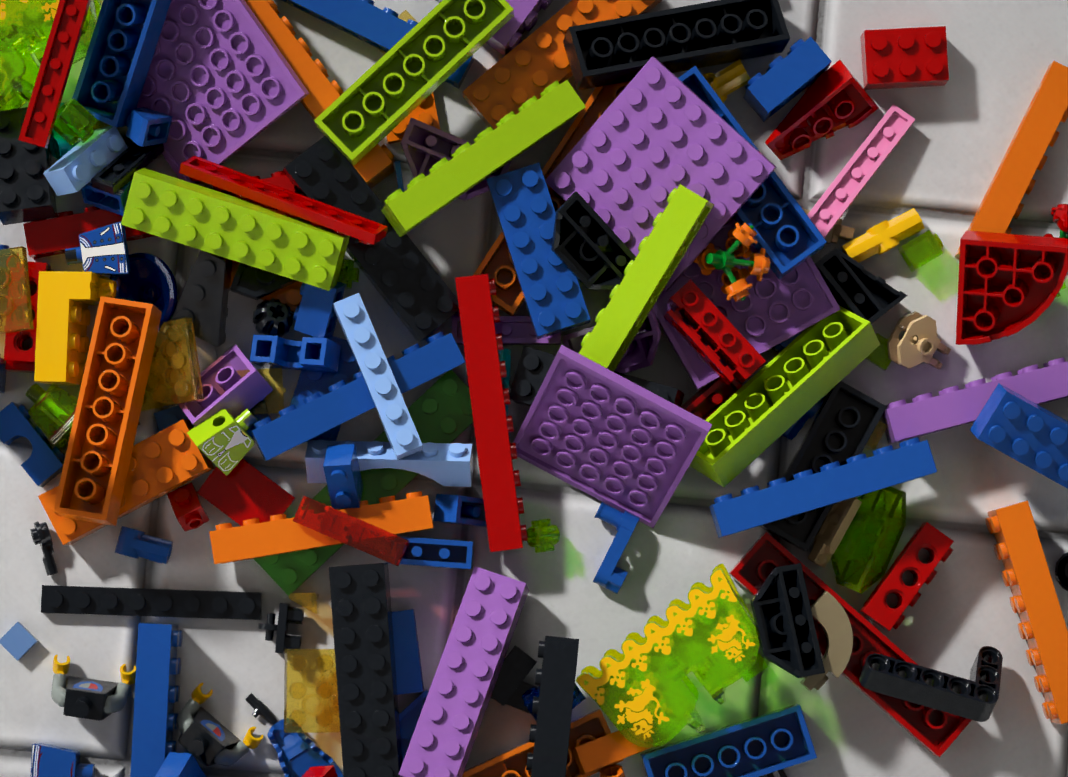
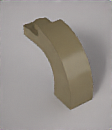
(838, 635)

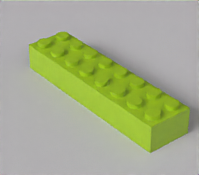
(410, 73)
(488, 154)
(234, 229)
(782, 393)

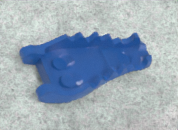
(298, 752)

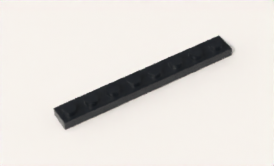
(151, 602)

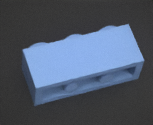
(85, 161)

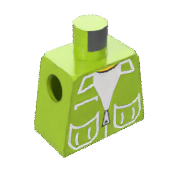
(224, 438)

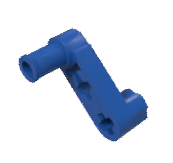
(609, 574)

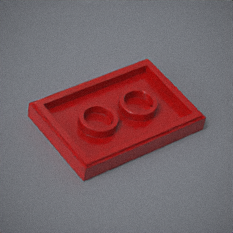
(245, 494)

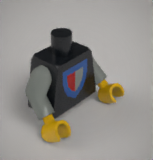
(89, 697)
(207, 737)

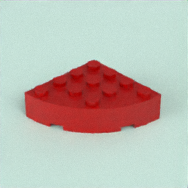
(1006, 283)

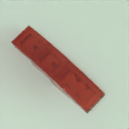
(351, 530)

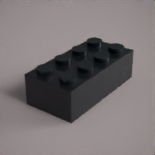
(23, 187)

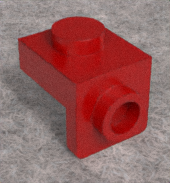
(187, 507)

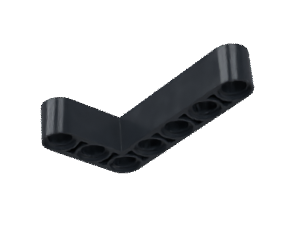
(936, 689)

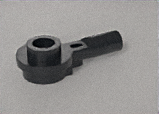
(42, 536)

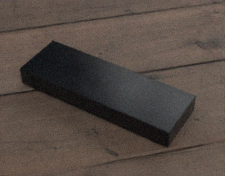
(122, 168)

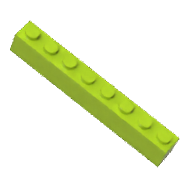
(645, 277)

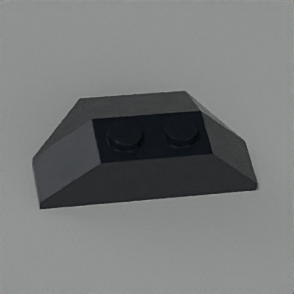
(589, 245)
(787, 623)

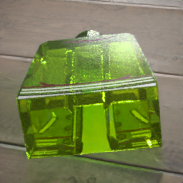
(53, 412)

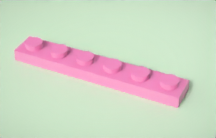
(860, 169)

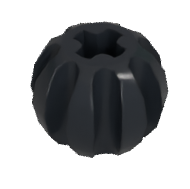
(272, 317)

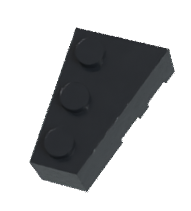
(856, 287)

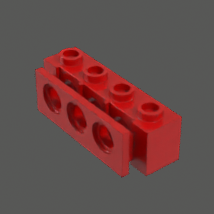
(716, 331)
(16, 358)
(939, 549)

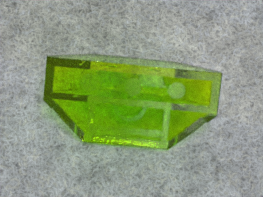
(870, 539)

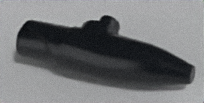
(261, 709)

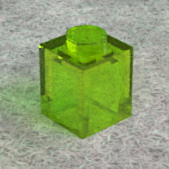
(74, 122)
(921, 250)

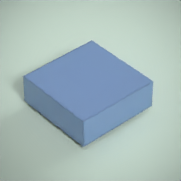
(18, 641)

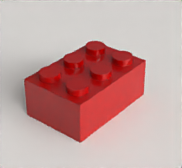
(904, 58)

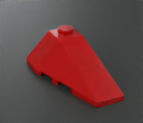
(827, 106)

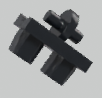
(283, 640)

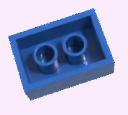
(786, 78)

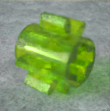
(348, 273)
(543, 535)

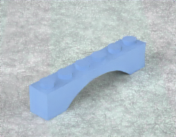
(378, 376)
(443, 462)

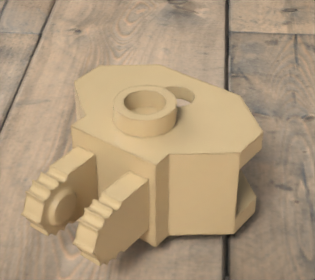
(917, 343)

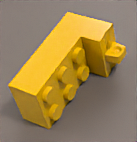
(64, 322)

